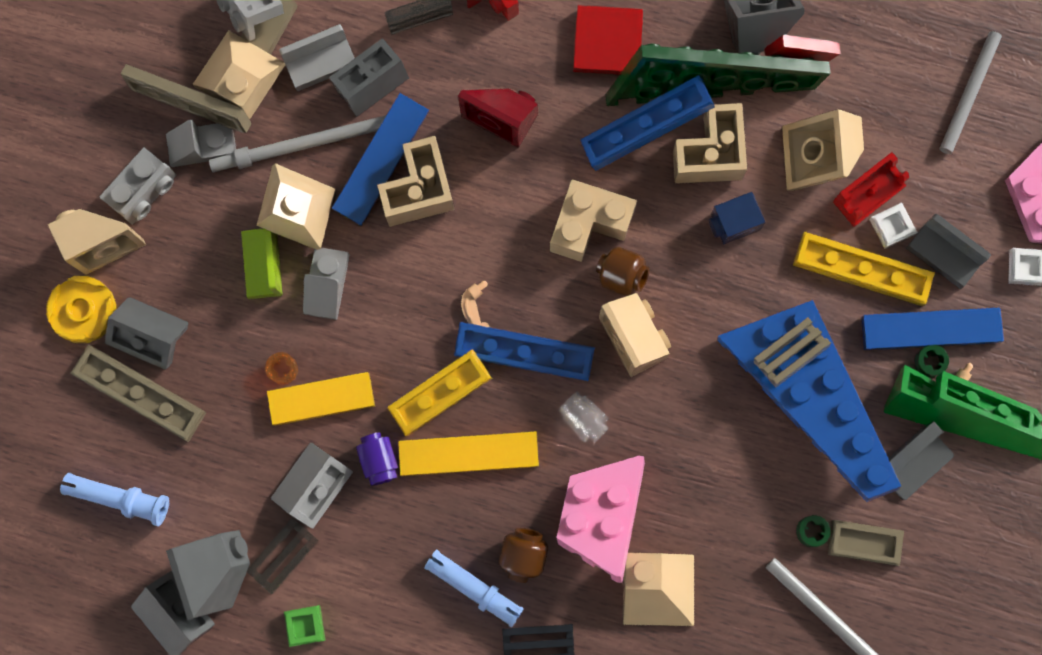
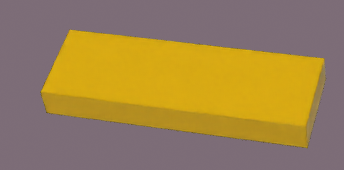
(439, 392)
(320, 398)

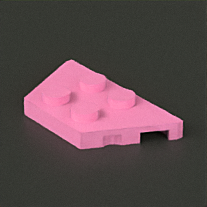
(1026, 192)
(601, 514)

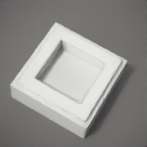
(893, 225)
(1025, 266)

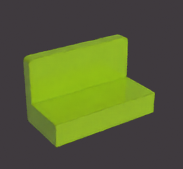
(261, 263)

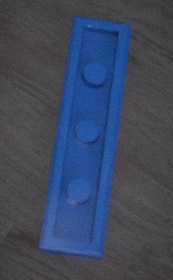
(647, 123)
(380, 159)
(932, 328)
(525, 351)

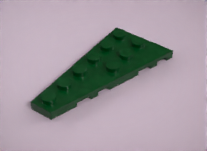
(660, 69)

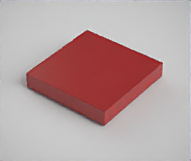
(606, 38)

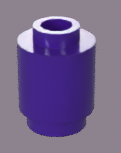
(377, 459)

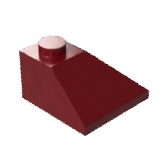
(500, 112)

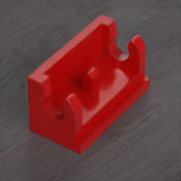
(871, 190)

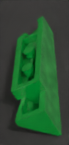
(966, 411)

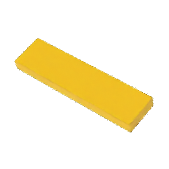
(864, 269)
(468, 453)

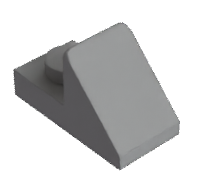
(195, 144)
(325, 283)

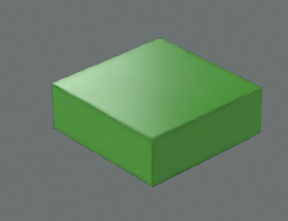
(304, 626)

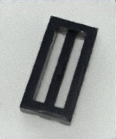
(569, 641)

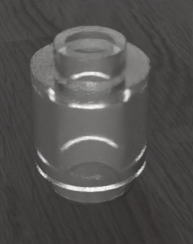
(584, 417)

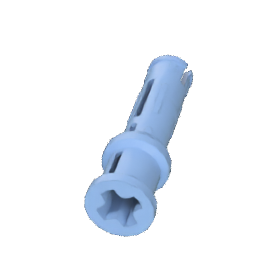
(130, 501)

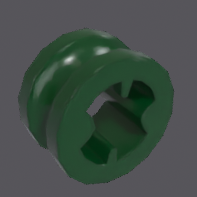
(935, 351)
(811, 541)

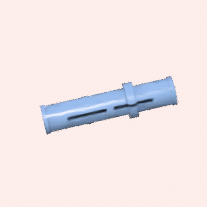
(473, 588)

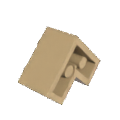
(719, 154)
(421, 193)
(589, 210)

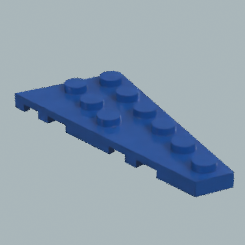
(818, 399)

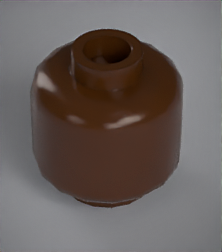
(623, 271)
(523, 554)

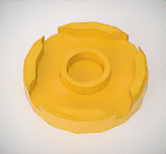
(80, 309)

